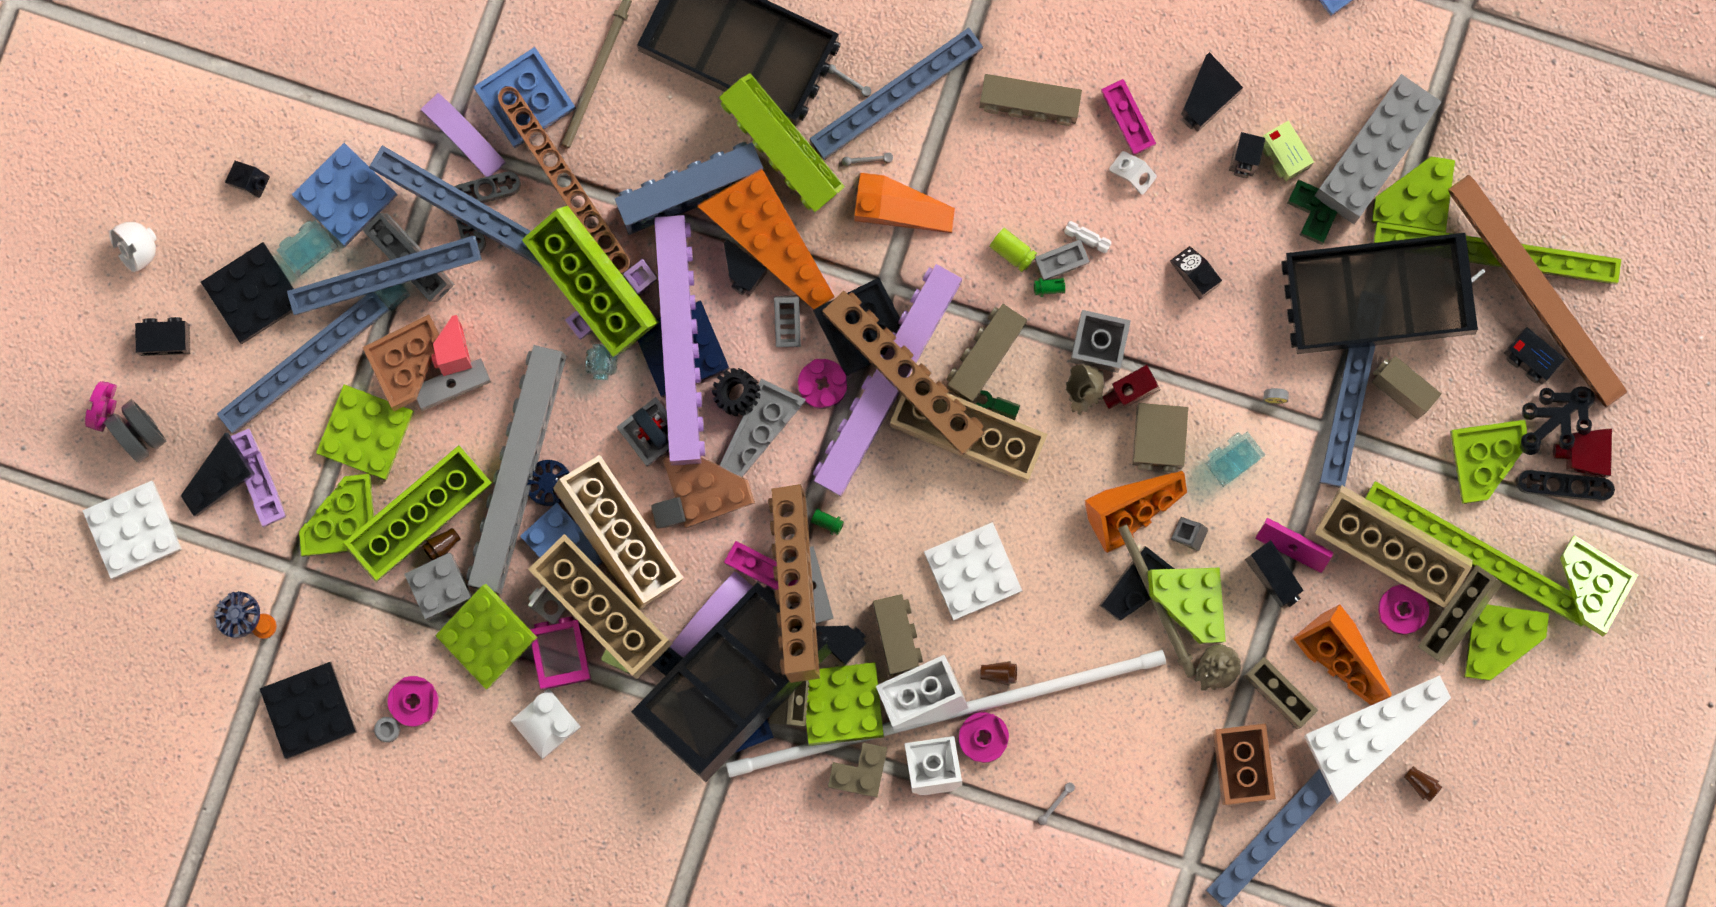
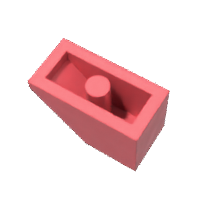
(451, 349)

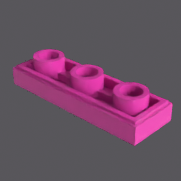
(1295, 545)

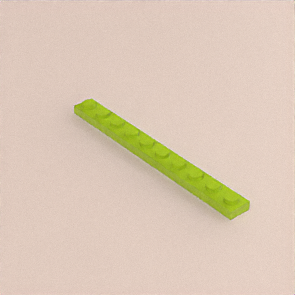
(1548, 260)
(1485, 556)

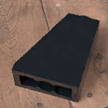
(1210, 93)
(1275, 574)

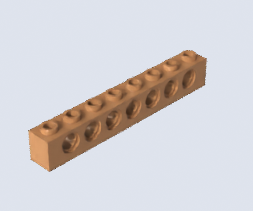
(960, 440)
(807, 664)

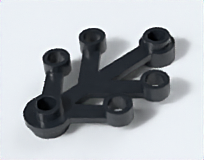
(1558, 416)

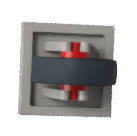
(647, 431)

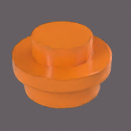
(266, 626)

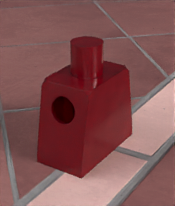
(1143, 386)
(1589, 455)

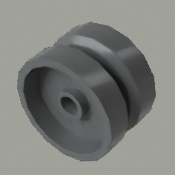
(132, 433)

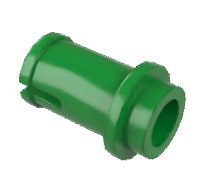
(1051, 286)
(827, 522)

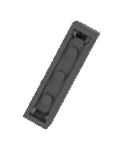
(396, 244)

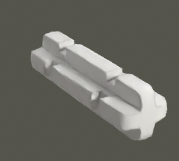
(1087, 237)

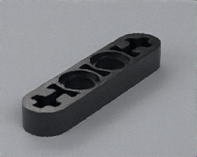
(1565, 483)

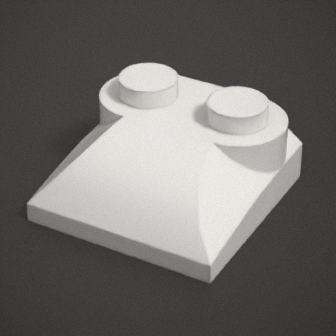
(545, 723)
(933, 766)

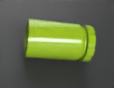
(1013, 249)

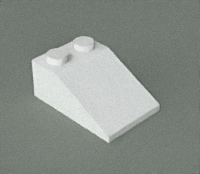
(922, 694)

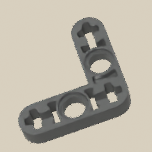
(505, 192)

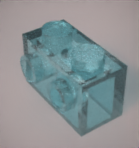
(306, 247)
(1235, 458)

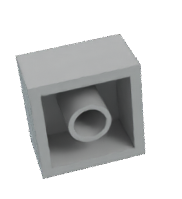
(1100, 341)
(438, 586)

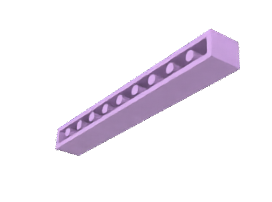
(677, 340)
(879, 393)

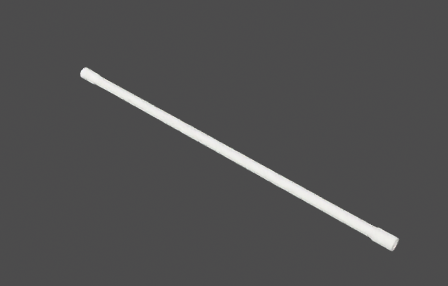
(1144, 662)

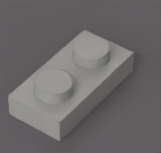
(1062, 260)

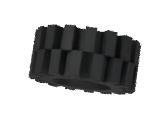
(727, 383)

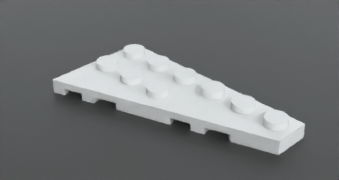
(1363, 740)

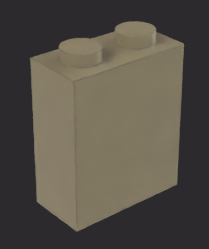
(1405, 386)
(1160, 437)

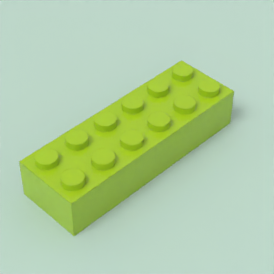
(781, 142)
(590, 280)
(417, 513)

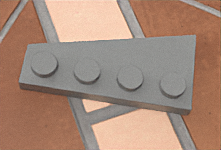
(760, 427)

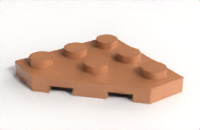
(403, 360)
(707, 490)

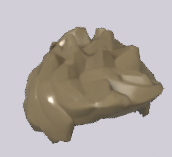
(1084, 387)
(1218, 667)

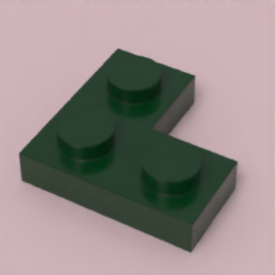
(1320, 215)

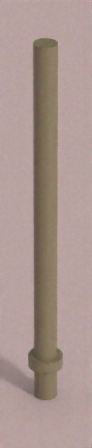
(620, 16)
(1184, 658)

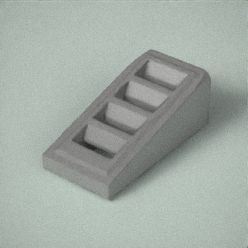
(796, 311)

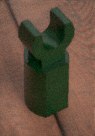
(1000, 405)

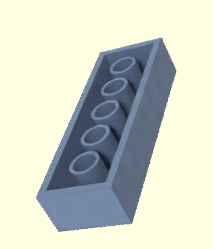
(687, 188)

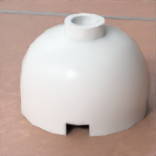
(134, 243)

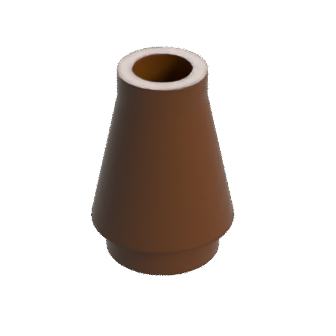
(441, 544)
(1001, 673)
(1424, 785)

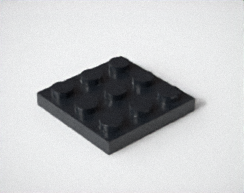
(250, 292)
(873, 298)
(308, 710)

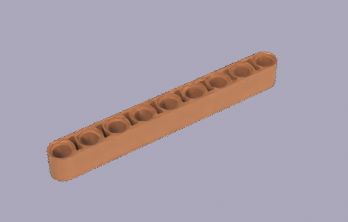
(560, 169)

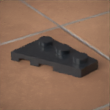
(217, 476)
(1129, 591)

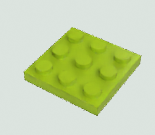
(364, 432)
(486, 636)
(844, 705)

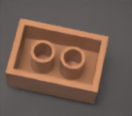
(1244, 764)

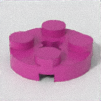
(835, 378)
(102, 405)
(1391, 616)
(422, 712)
(989, 724)

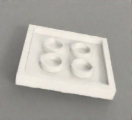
(132, 530)
(973, 571)

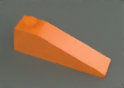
(895, 204)
(1132, 505)
(1341, 649)

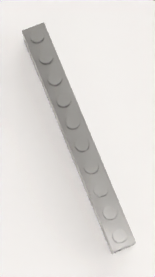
(517, 466)

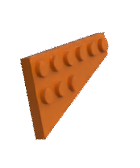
(760, 224)

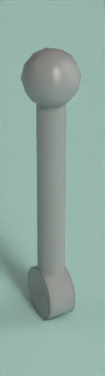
(866, 91)
(888, 157)
(1069, 787)

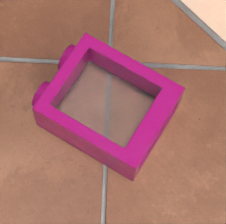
(560, 653)

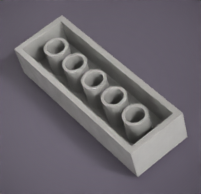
(1377, 149)

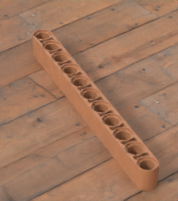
(1537, 291)

